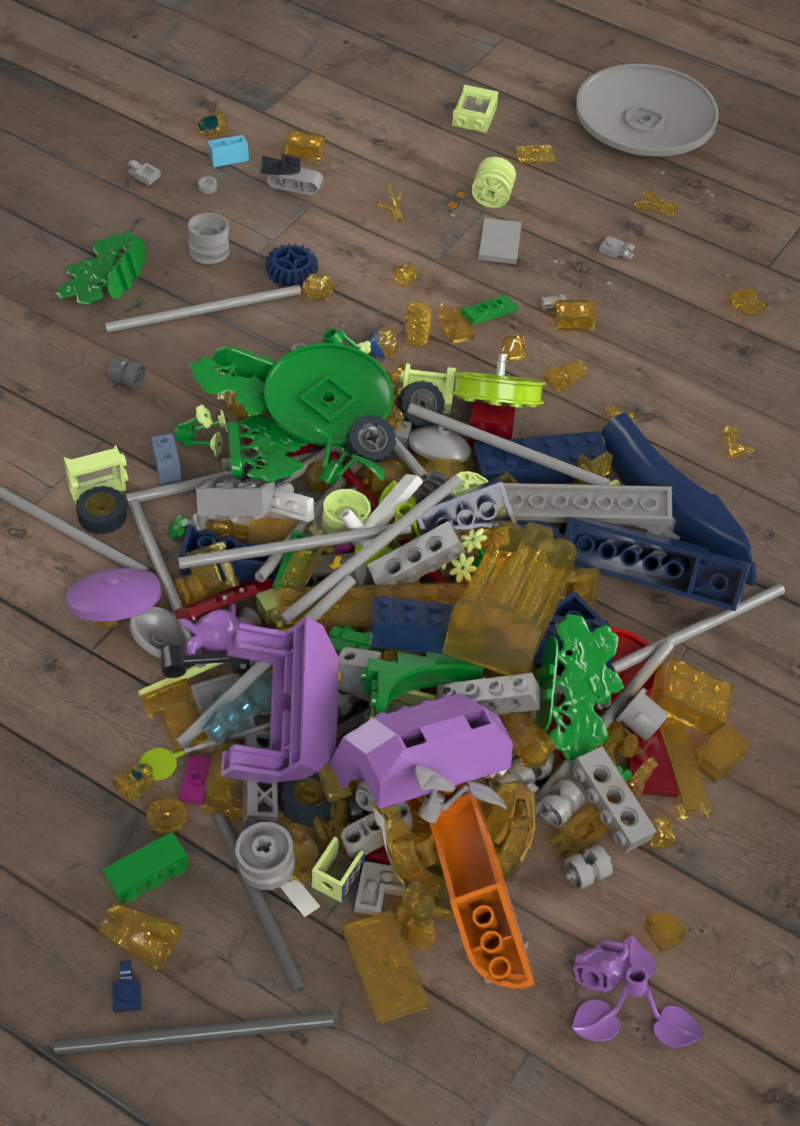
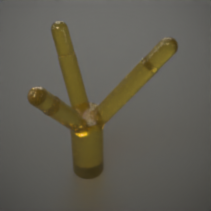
(394, 207)

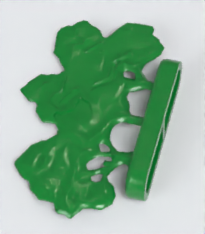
(271, 445)

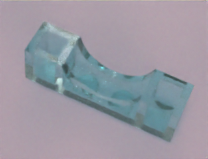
(236, 714)

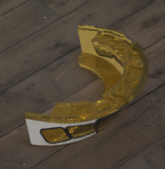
(509, 829)

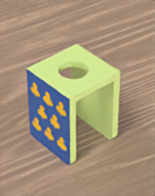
(342, 887)

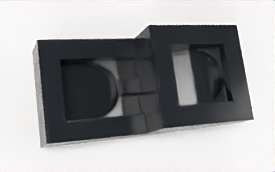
(284, 166)

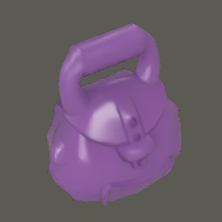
(601, 968)

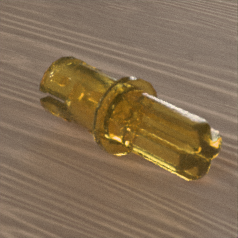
(227, 528)

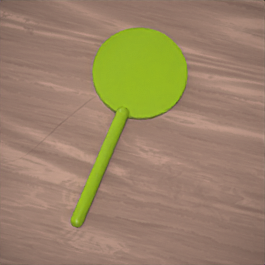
(162, 762)

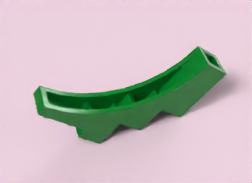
(409, 672)

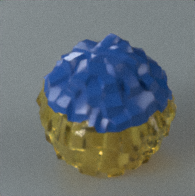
(384, 343)

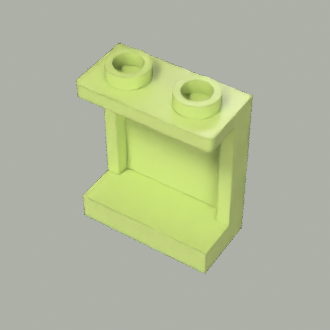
(443, 381)

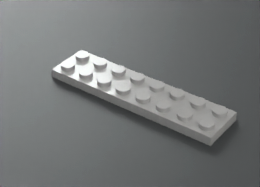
(591, 502)

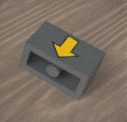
(329, 563)

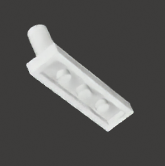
(385, 510)

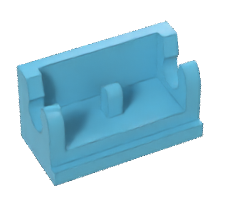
(228, 150)

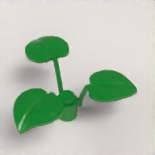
(333, 469)

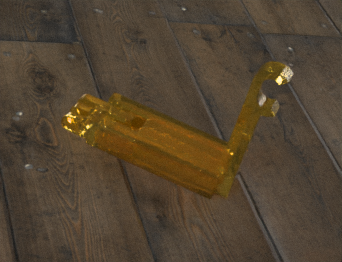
(574, 839)

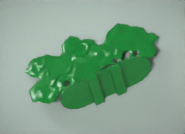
(94, 271)
(243, 375)
(584, 682)

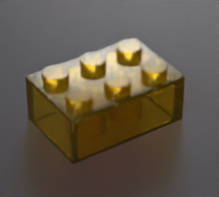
(692, 695)

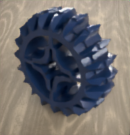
(291, 265)

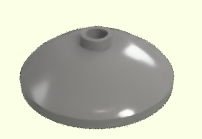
(439, 443)
(156, 630)

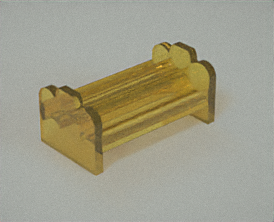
(511, 599)

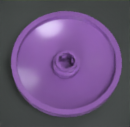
(114, 594)

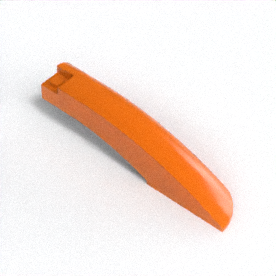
(480, 893)

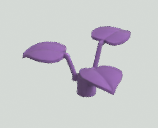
(597, 1021)

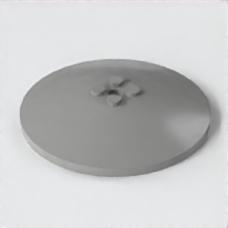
(647, 110)

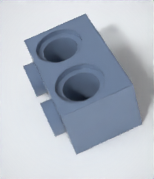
(166, 459)

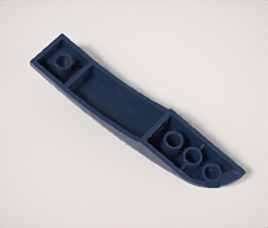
(698, 514)

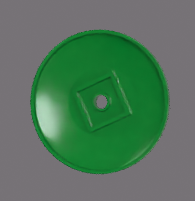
(327, 371)

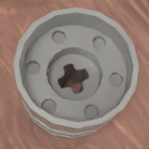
(208, 238)

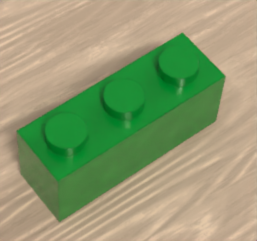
(146, 868)

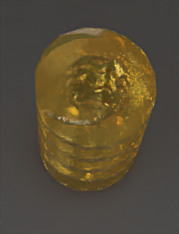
(417, 324)

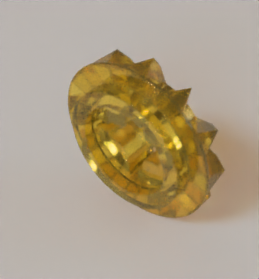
(166, 805)

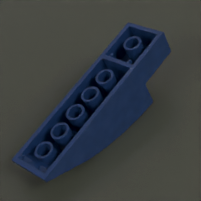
(659, 562)

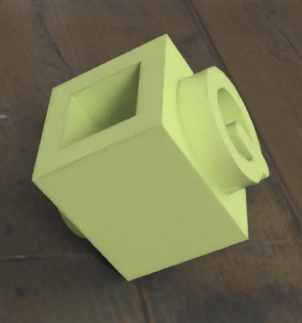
(267, 605)

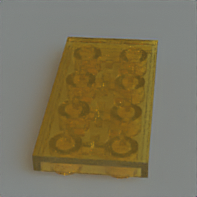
(385, 967)

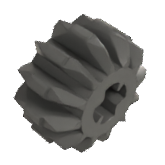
(432, 483)

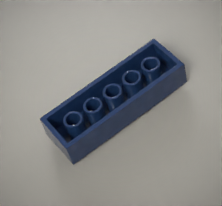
(494, 462)

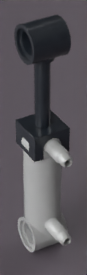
(174, 661)

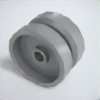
(265, 855)

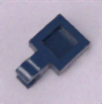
(127, 992)

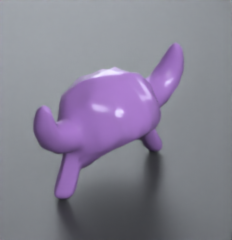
(212, 631)

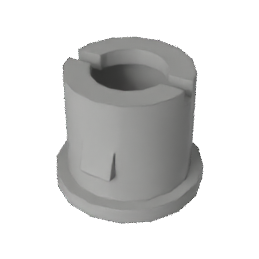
(642, 715)

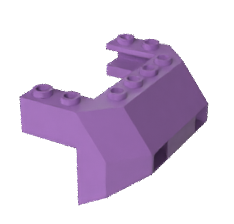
(301, 702)
(461, 745)

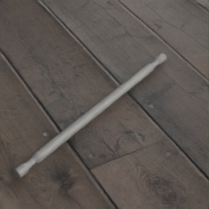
(238, 734)

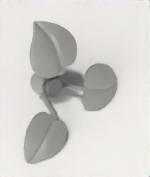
(434, 802)

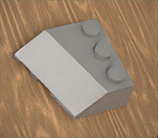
(234, 498)

